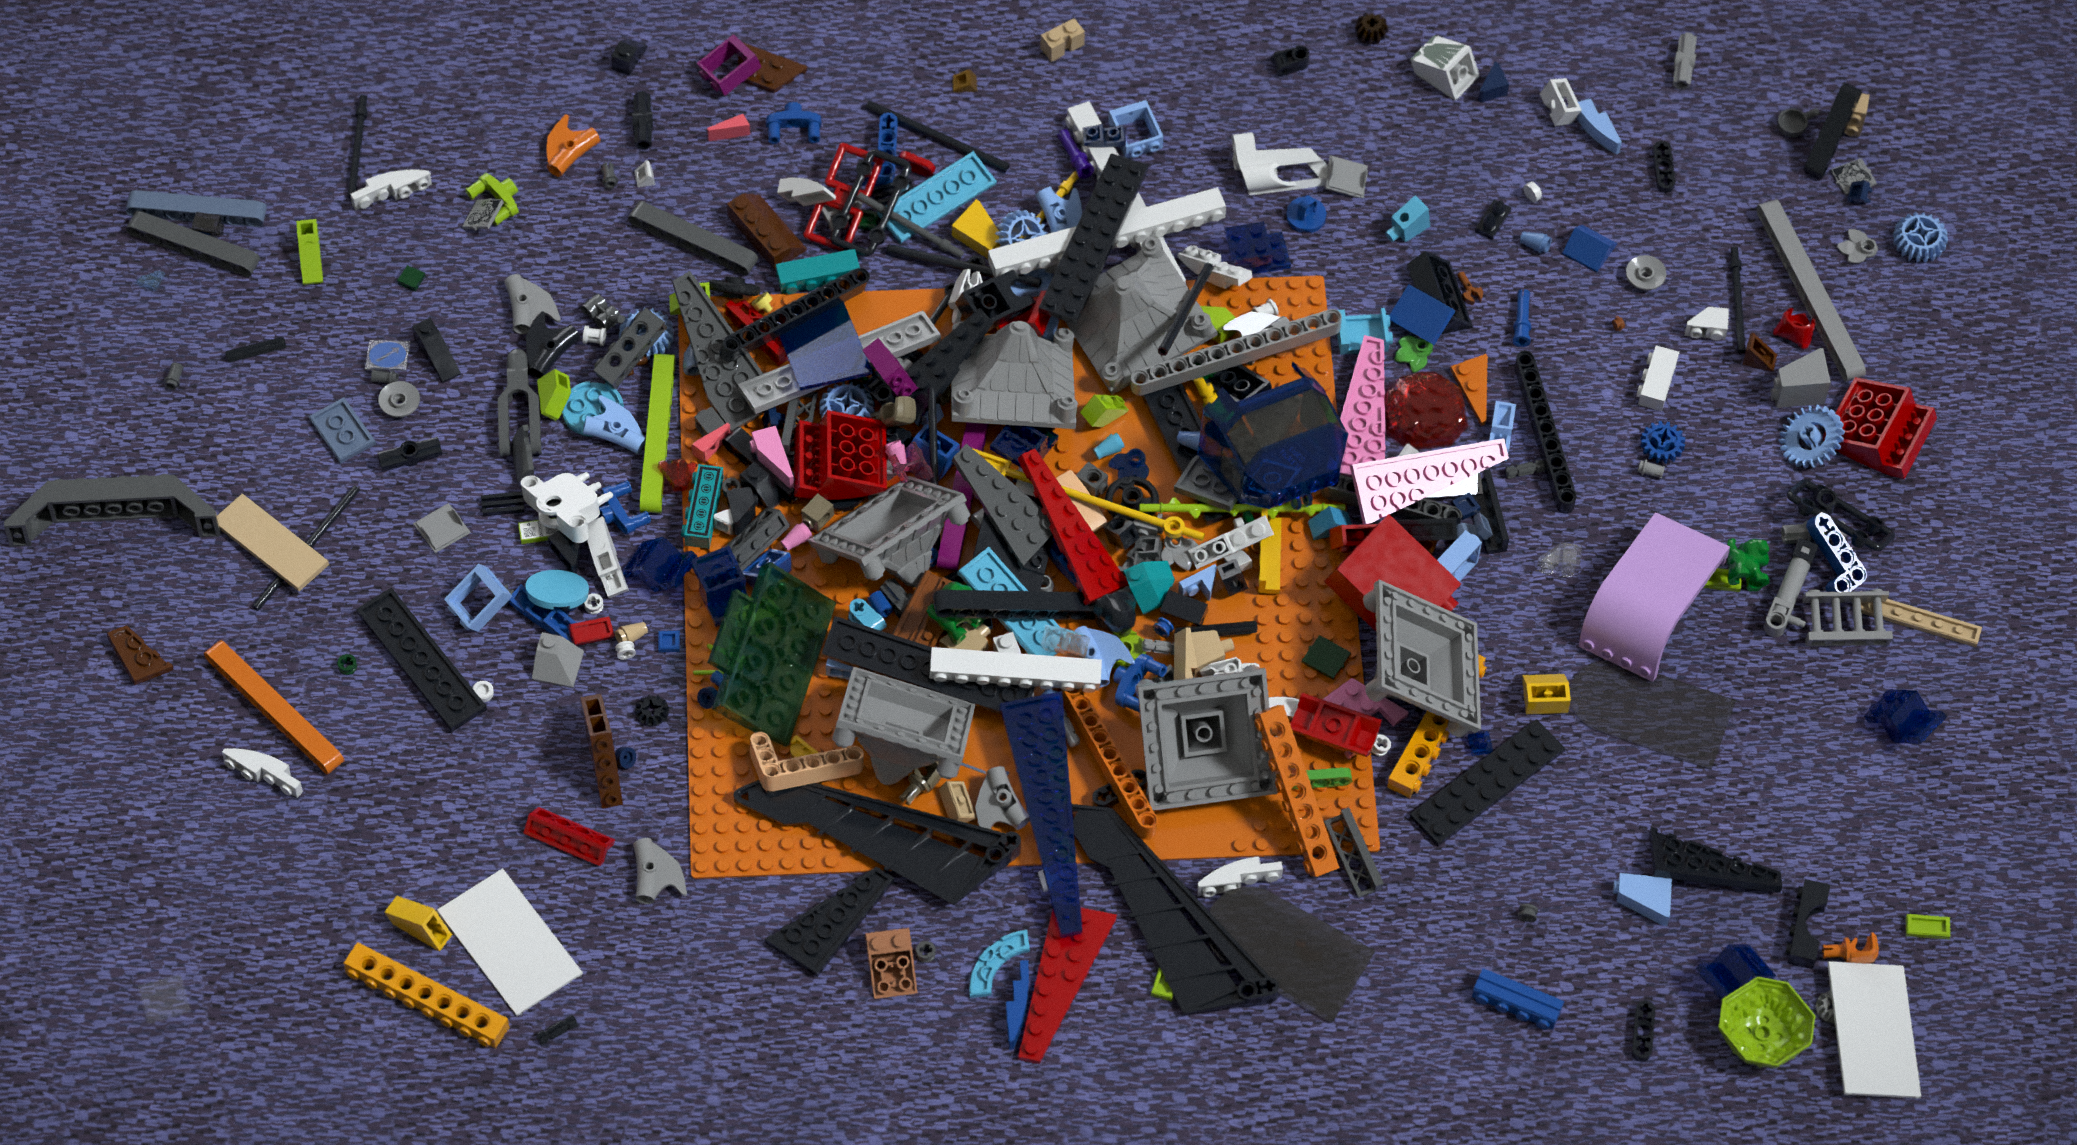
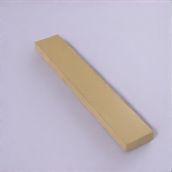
(1926, 621)

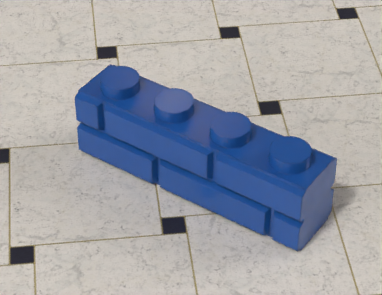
(1517, 999)

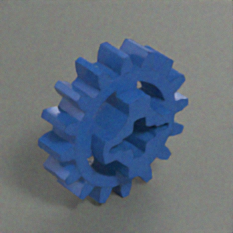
(1672, 446)

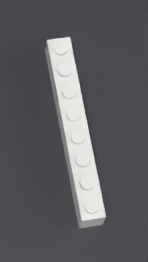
(1015, 669)

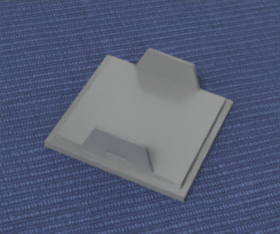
(1346, 177)
(442, 528)

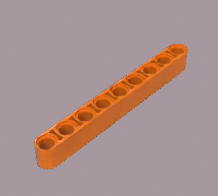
(274, 707)
(1113, 766)

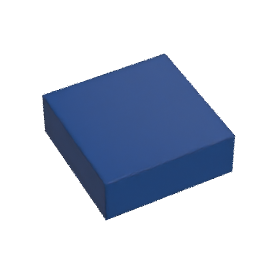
(669, 641)

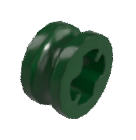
(350, 668)

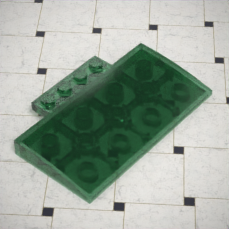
(769, 652)

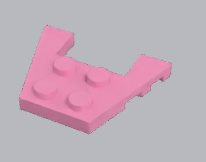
(1353, 696)

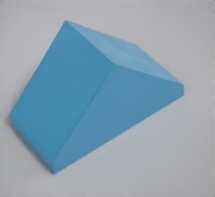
(1327, 519)

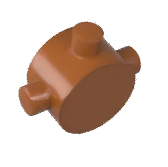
(1618, 323)

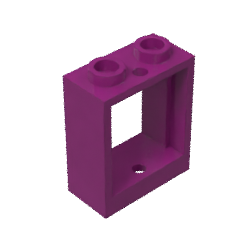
(719, 56)
(889, 368)

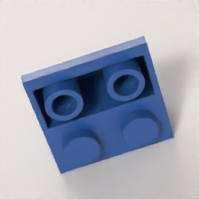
(946, 449)

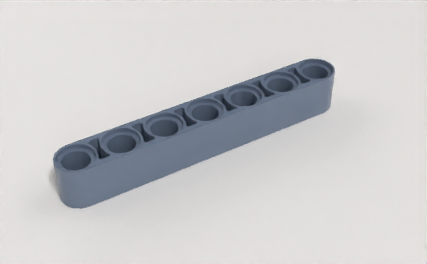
(184, 207)

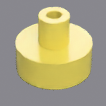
(762, 302)

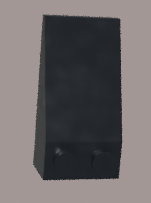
(1239, 382)

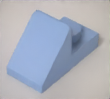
(1201, 581)

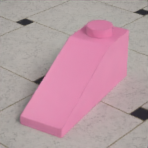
(771, 454)

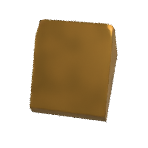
(965, 82)

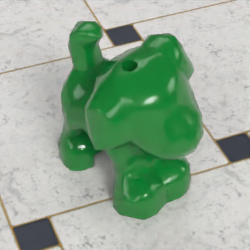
(1747, 563)
(956, 635)

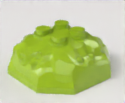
(1766, 1022)

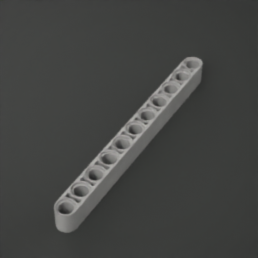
(1811, 290)
(1230, 359)

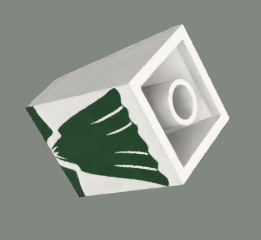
(1446, 66)

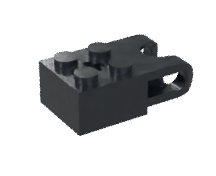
(995, 300)

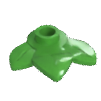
(1412, 353)

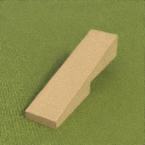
(1184, 655)

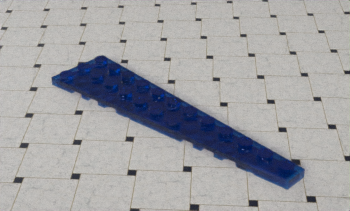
(1040, 758)

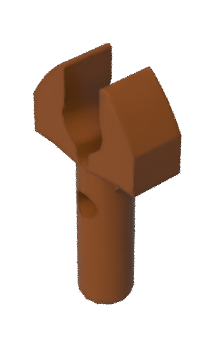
(1469, 289)

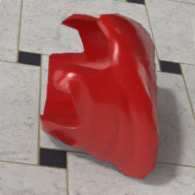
(1795, 328)

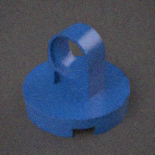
(1306, 214)

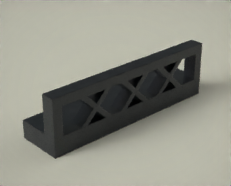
(1492, 511)
(1431, 528)

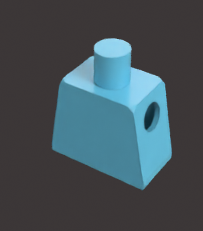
(1409, 220)

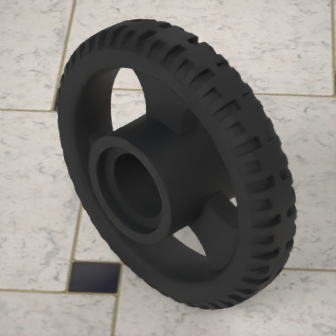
(734, 287)
(1132, 492)

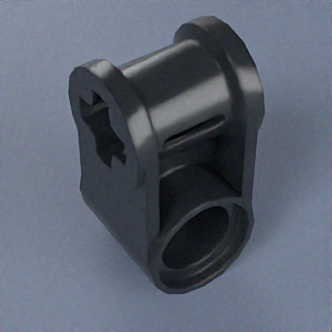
(1290, 60)
(879, 389)

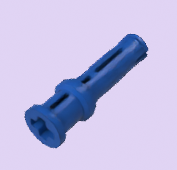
(1522, 325)

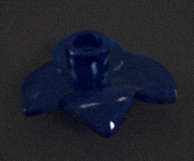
(1129, 467)

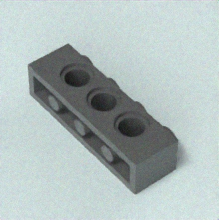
(629, 359)

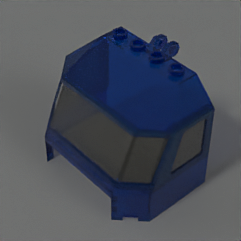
(1275, 443)

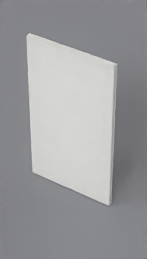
(509, 942)
(1874, 1030)

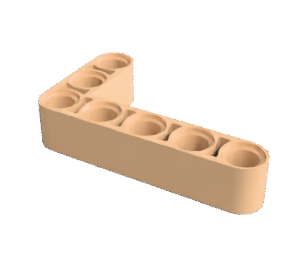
(801, 770)

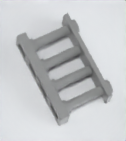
(1837, 636)

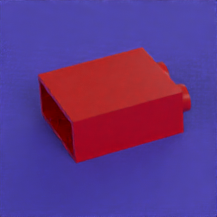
(1397, 559)

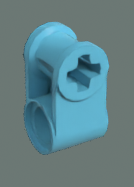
(863, 614)

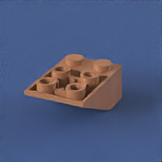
(891, 962)

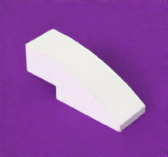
(804, 191)

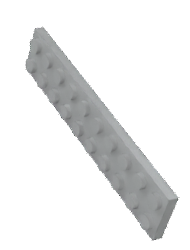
(781, 385)

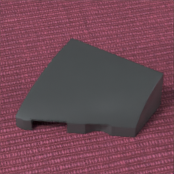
(1145, 550)

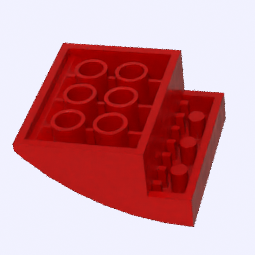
(1883, 426)
(840, 457)

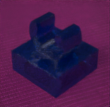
(1480, 743)

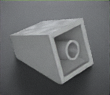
(1802, 381)

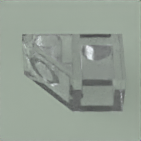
(1561, 559)
(1065, 641)

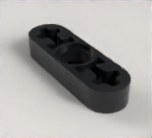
(1668, 160)
(1104, 791)
(1649, 1024)

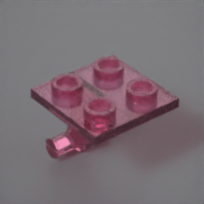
(915, 466)

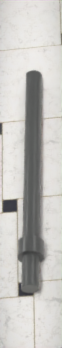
(944, 244)

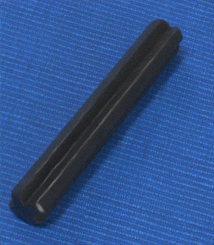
(1225, 628)

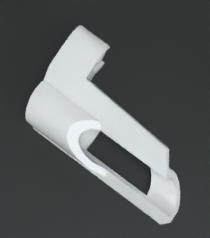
(1260, 166)

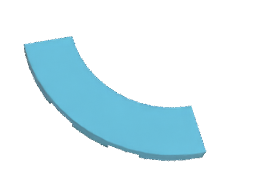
(993, 959)

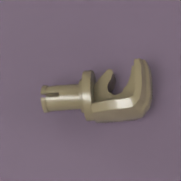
(898, 413)
(921, 783)

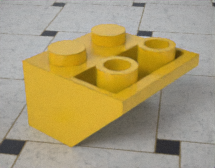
(1546, 693)

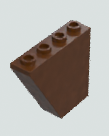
(601, 750)

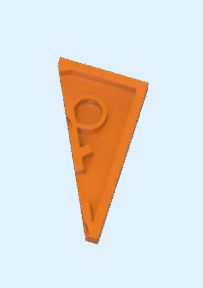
(1472, 380)

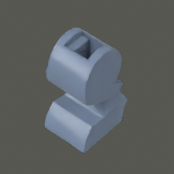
(1480, 528)

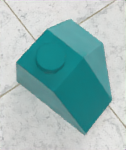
(1150, 583)

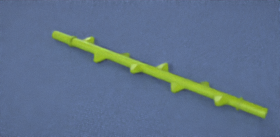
(1196, 509)

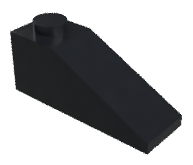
(435, 349)

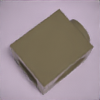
(817, 513)

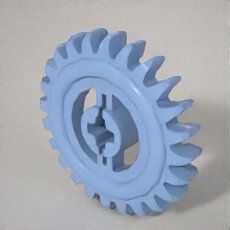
(1801, 428)

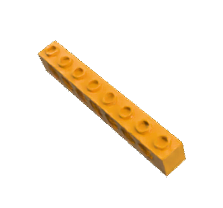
(1406, 783)
(363, 957)

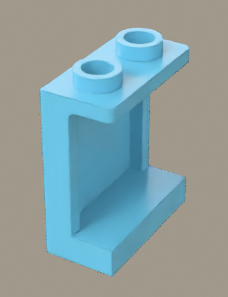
(1355, 327)

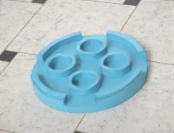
(584, 402)
(557, 589)

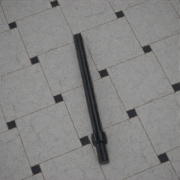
(361, 116)
(1735, 267)

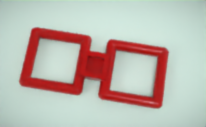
(841, 193)

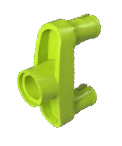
(501, 191)

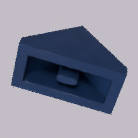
(1494, 85)

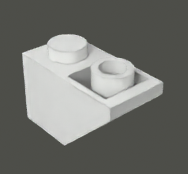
(1709, 324)

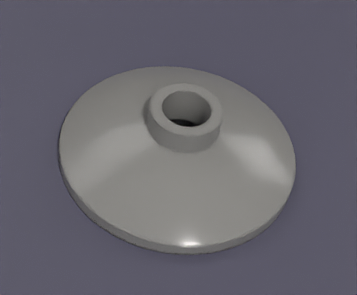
(1647, 266)
(397, 392)

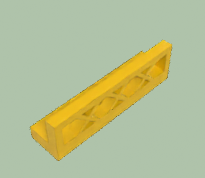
(1270, 558)

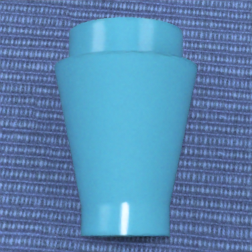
(1109, 446)

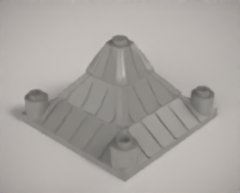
(1132, 315)
(1017, 380)
(894, 530)
(1425, 657)
(903, 726)
(1204, 739)

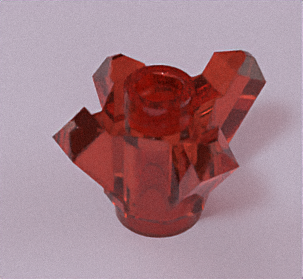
(677, 473)

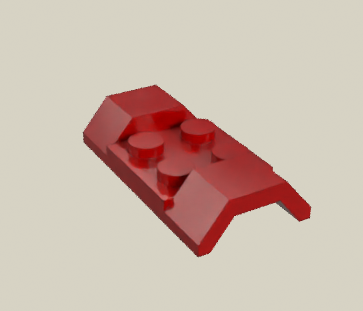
(1335, 725)

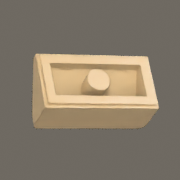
(957, 801)

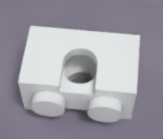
(1553, 97)

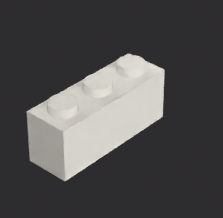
(1657, 378)

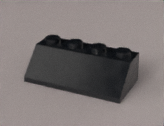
(1436, 278)

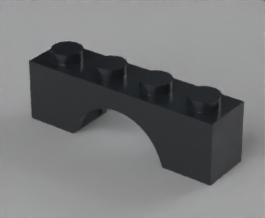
(1804, 947)

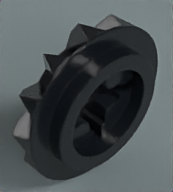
(644, 715)

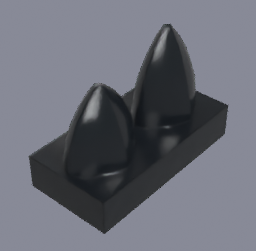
(1493, 219)

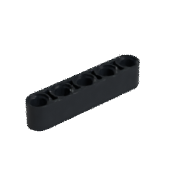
(1832, 130)
(738, 445)

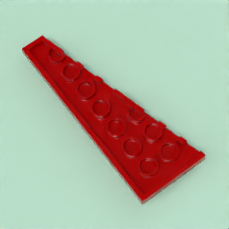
(1085, 554)
(1059, 979)

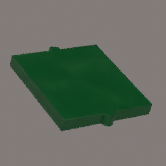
(1326, 657)

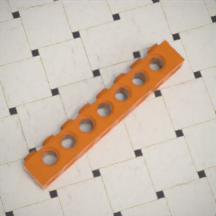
(1326, 860)

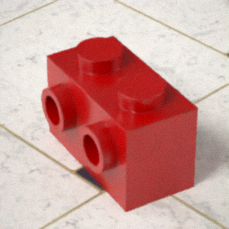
(1348, 536)

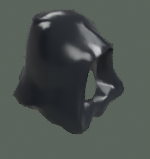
(1116, 613)

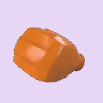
(1850, 953)

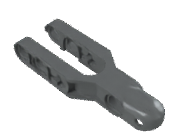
(518, 382)

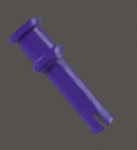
(1077, 158)

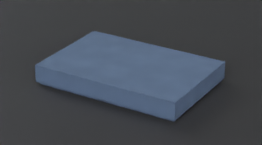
(342, 430)

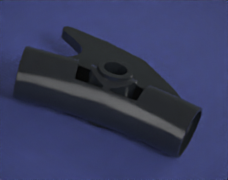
(547, 345)

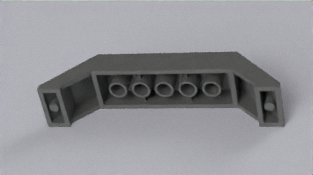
(109, 500)

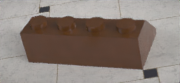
(764, 229)

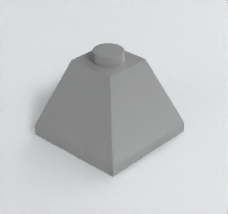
(556, 661)

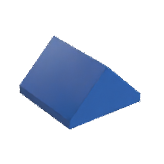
(1588, 247)
(777, 557)

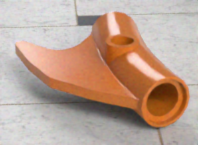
(567, 146)

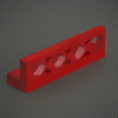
(741, 320)
(568, 836)

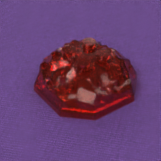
(1425, 411)

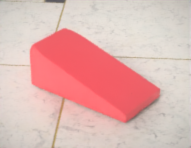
(731, 128)
(709, 444)

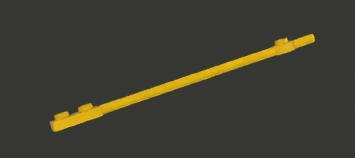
(1004, 465)

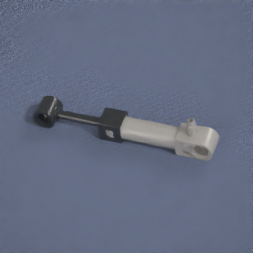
(1800, 564)

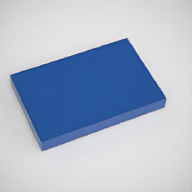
(1421, 314)

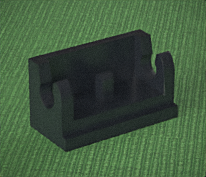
(1184, 608)

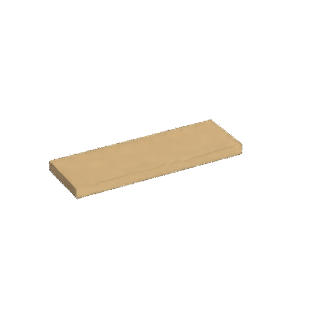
(271, 542)

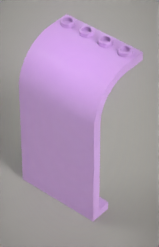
(1649, 594)

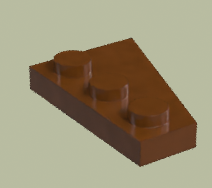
(136, 657)

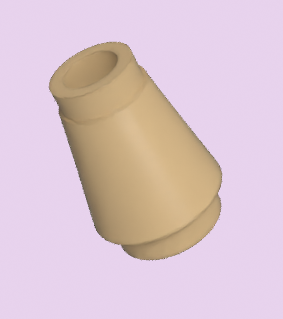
(631, 632)

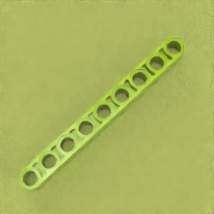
(657, 432)

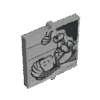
(1852, 172)
(483, 214)

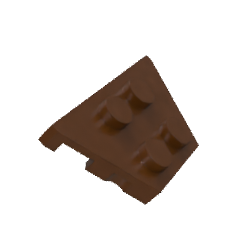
(774, 70)

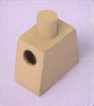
(974, 639)
(1209, 649)

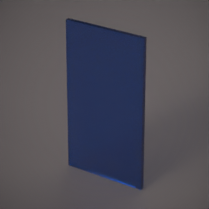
(825, 350)

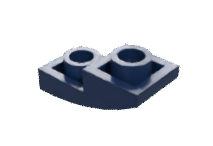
(1104, 137)

